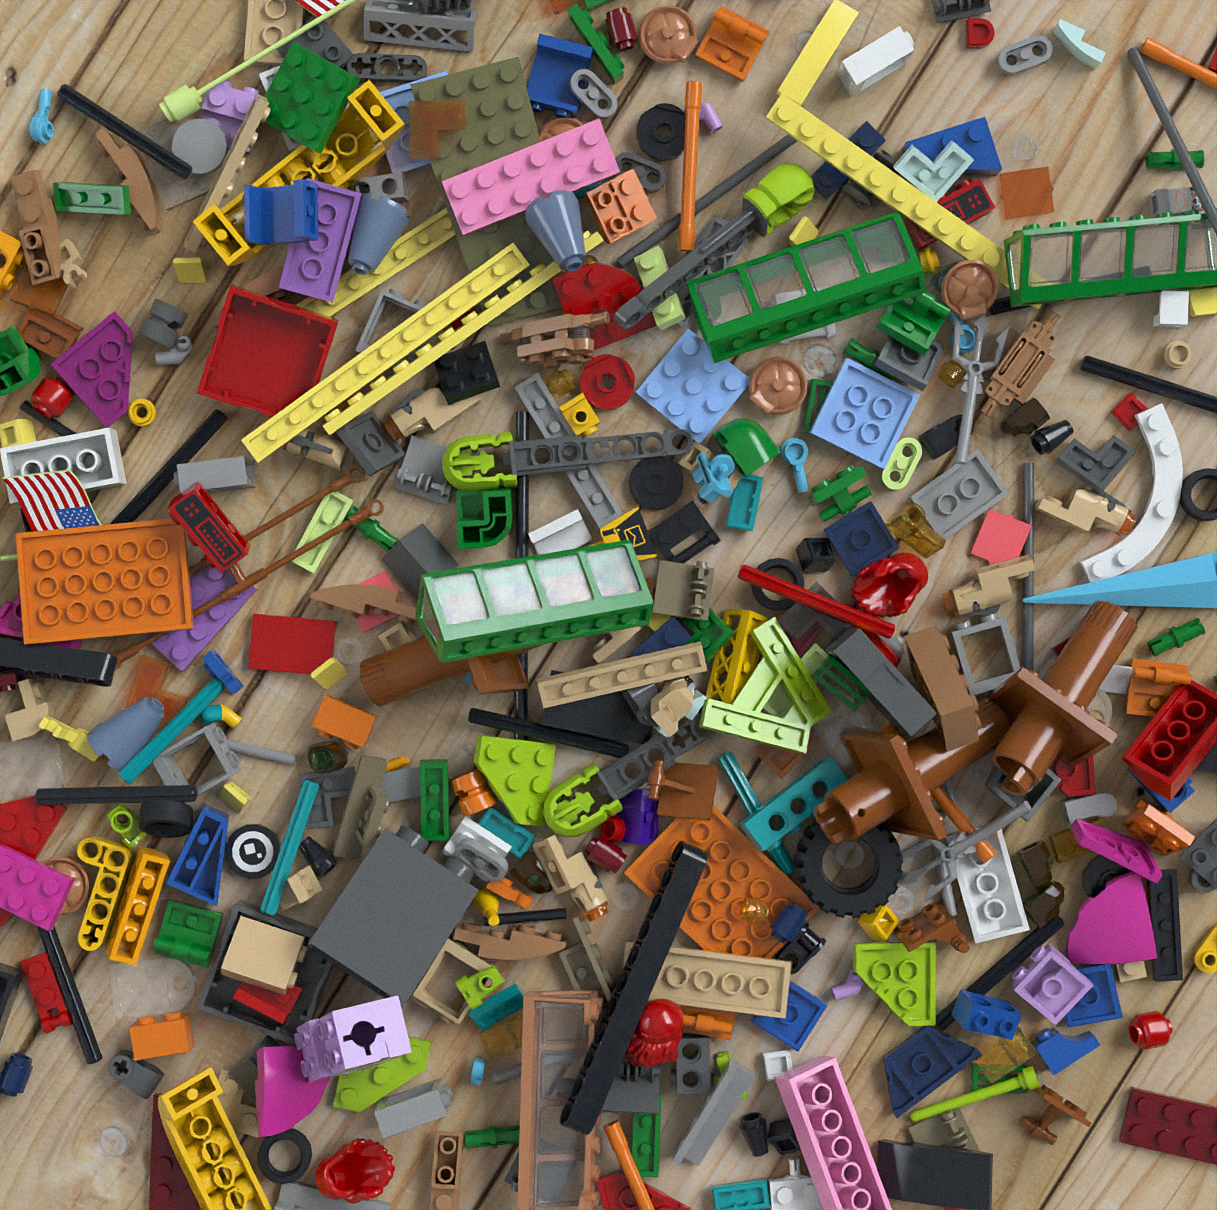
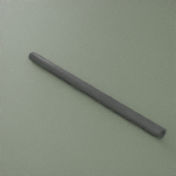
(1174, 136)
(708, 199)
(1028, 581)

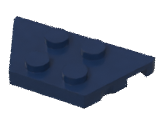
(923, 1065)

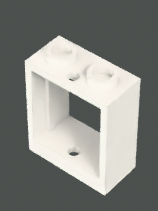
(876, 61)

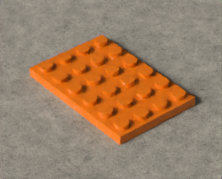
(104, 581)
(731, 874)

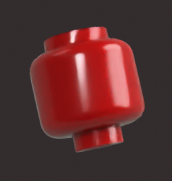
(51, 397)
(1150, 1030)

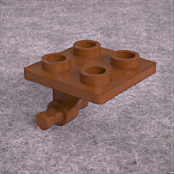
(684, 788)
(930, 923)
(1039, 1128)

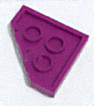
(100, 369)

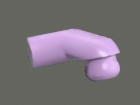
(710, 117)
(851, 986)

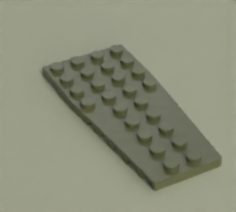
(496, 125)

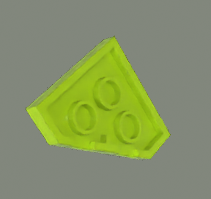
(517, 774)
(900, 978)
(367, 1086)

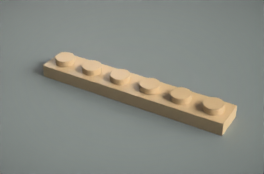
(232, 163)
(622, 674)

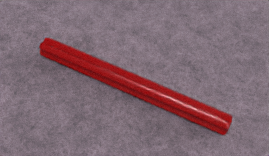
(816, 601)

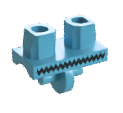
(714, 476)

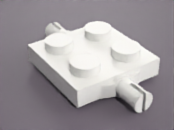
(793, 1190)

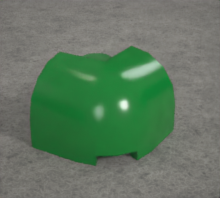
(17, 362)
(746, 444)
(483, 517)

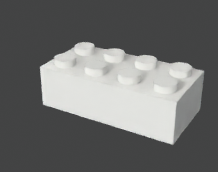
(89, 455)

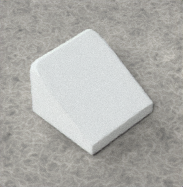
(1117, 680)

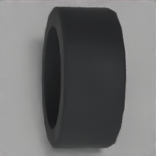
(1185, 497)
(797, 579)
(166, 818)
(289, 1176)

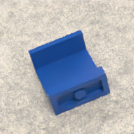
(551, 72)
(281, 213)

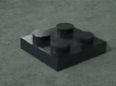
(466, 372)

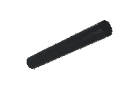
(51, 423)
(530, 916)

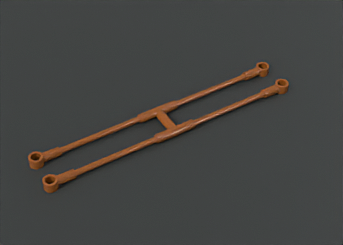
(243, 582)

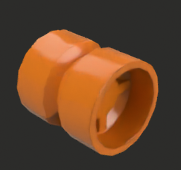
(472, 792)

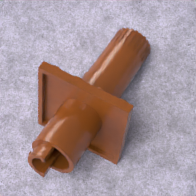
(416, 668)
(1052, 712)
(898, 779)

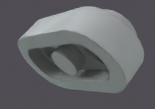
(1023, 54)
(595, 91)
(481, 860)

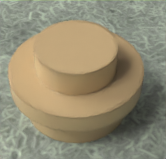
(1177, 354)

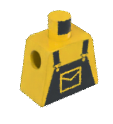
(632, 528)

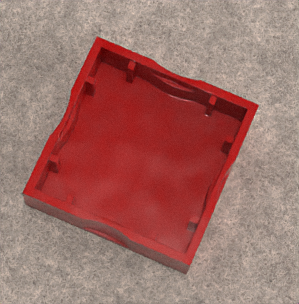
(265, 352)

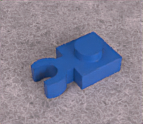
(217, 667)

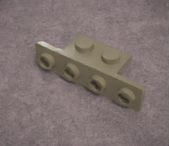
(363, 809)
(583, 962)

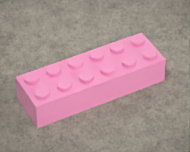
(516, 180)
(831, 1137)

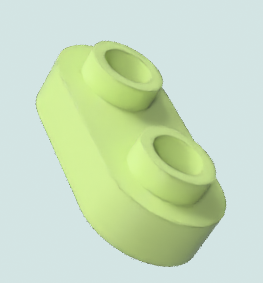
(902, 465)

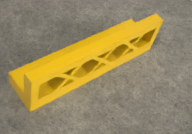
(742, 660)

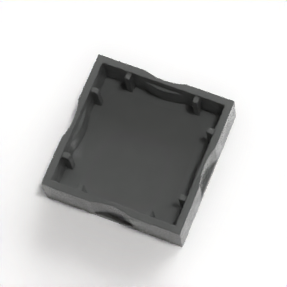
(888, 687)
(312, 978)

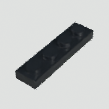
(1165, 922)

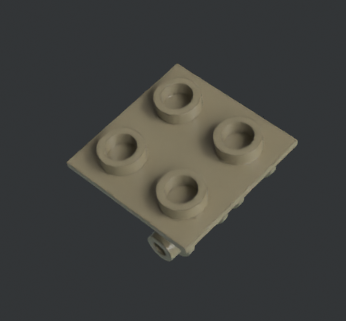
(683, 590)
(944, 1129)

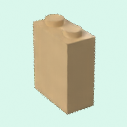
(264, 956)

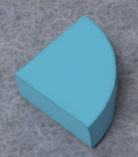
(477, 1071)

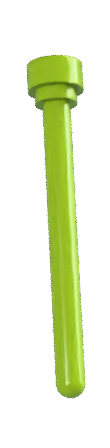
(1025, 1079)

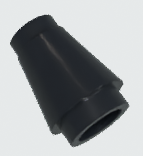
(1050, 437)
(317, 856)
(755, 1133)

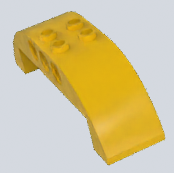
(354, 147)
(209, 1146)

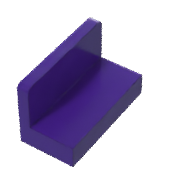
(639, 817)

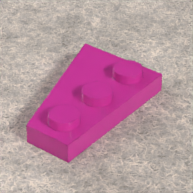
(1117, 847)

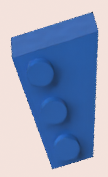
(972, 137)
(201, 857)

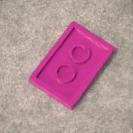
(31, 888)

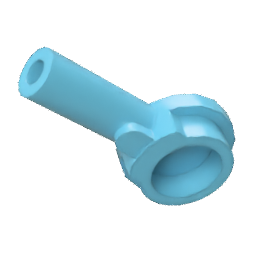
(40, 127)
(968, 340)
(794, 452)

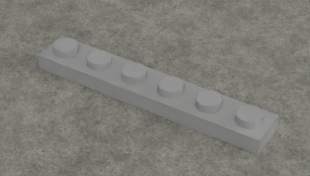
(553, 425)

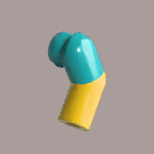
(219, 712)

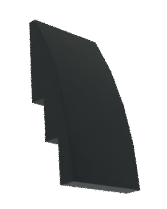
(599, 716)
(936, 1174)

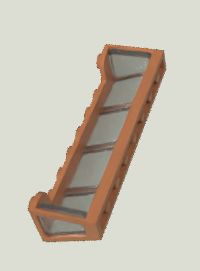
(555, 1161)

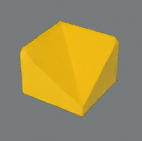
(879, 924)

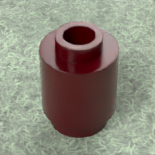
(621, 29)
(605, 854)

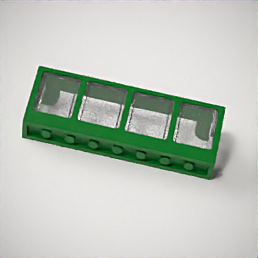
(1111, 258)
(806, 287)
(533, 600)

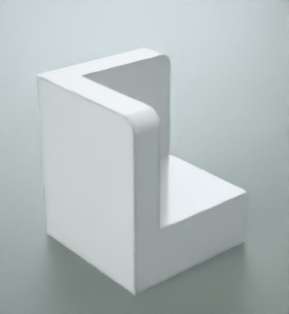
(1172, 309)

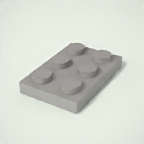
(960, 495)

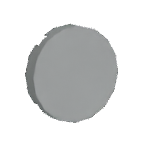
(200, 145)

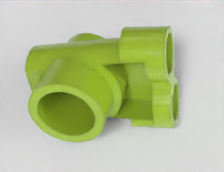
(128, 829)
(473, 988)

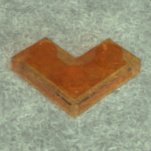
(427, 119)
(149, 683)

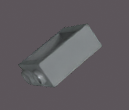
(393, 297)
(216, 474)
(966, 628)
(171, 772)
(413, 1107)

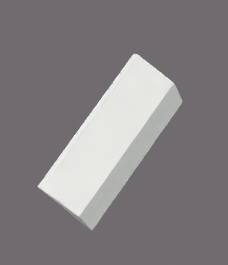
(990, 892)

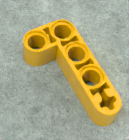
(100, 893)

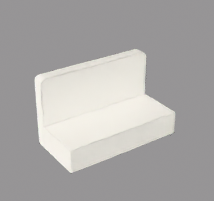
(561, 534)

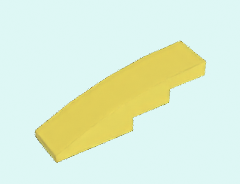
(818, 52)

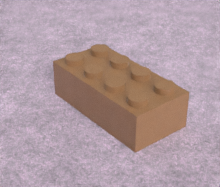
(943, 687)

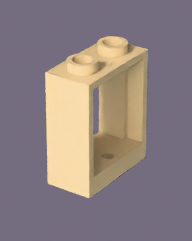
(427, 999)

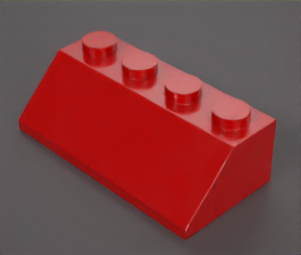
(1175, 740)

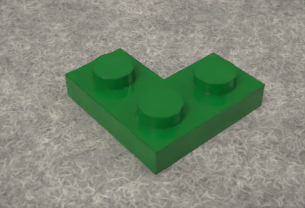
(711, 633)

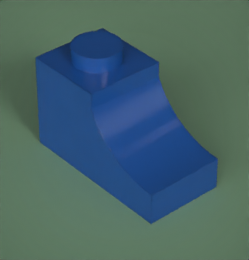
(1062, 1050)

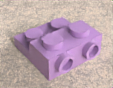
(228, 108)
(1050, 983)

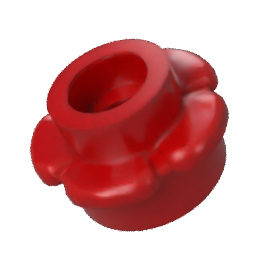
(613, 829)

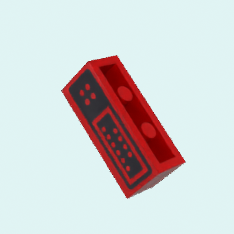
(966, 203)
(208, 527)

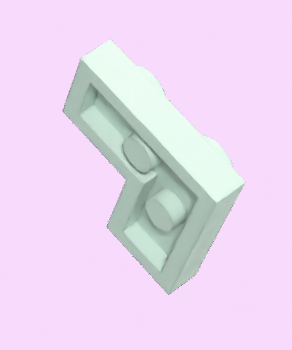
(936, 176)

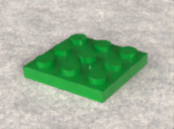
(308, 97)

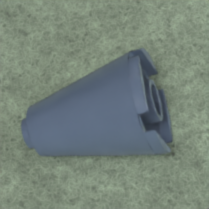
(559, 228)
(375, 232)
(127, 732)

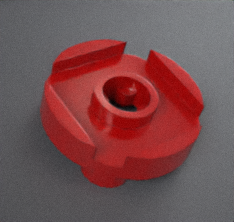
(612, 367)

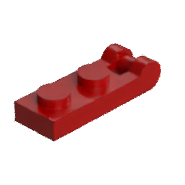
(45, 992)

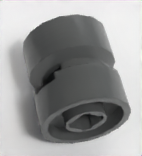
(163, 323)

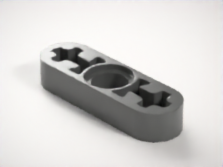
(407, 60)

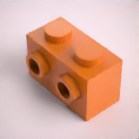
(344, 721)
(162, 1035)

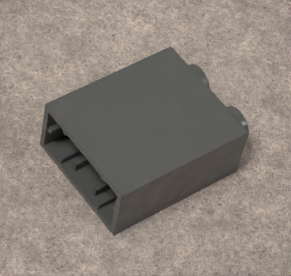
(394, 915)

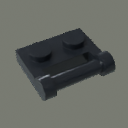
(678, 528)

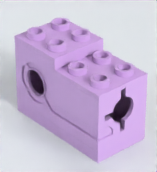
(352, 1039)

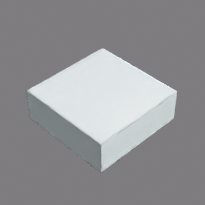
(776, 1063)

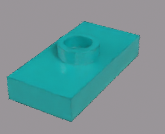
(744, 503)
(507, 831)
(498, 1007)
(741, 1195)

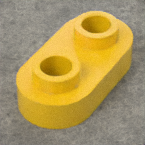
(1207, 947)

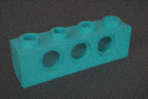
(757, 824)

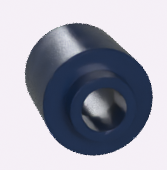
(788, 922)
(15, 1074)

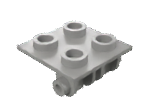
(423, 471)

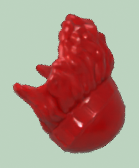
(890, 585)
(656, 1034)
(355, 1171)

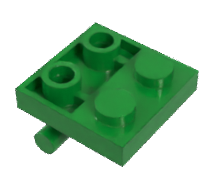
(914, 321)
(839, 493)
(188, 933)

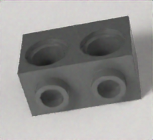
(696, 1063)

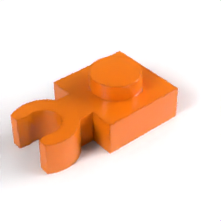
(507, 890)

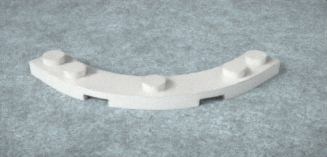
(1161, 503)

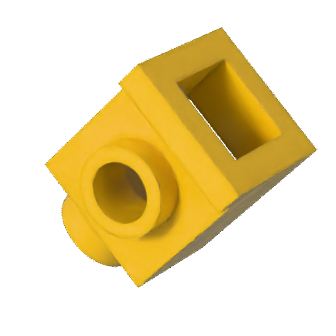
(577, 405)

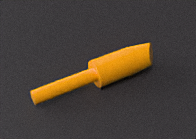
(396, 763)

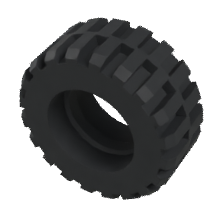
(849, 900)

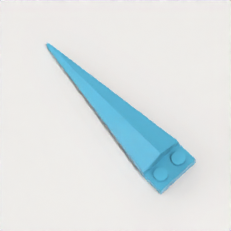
(1174, 584)

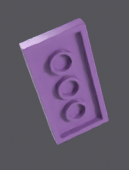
(316, 266)
(185, 645)

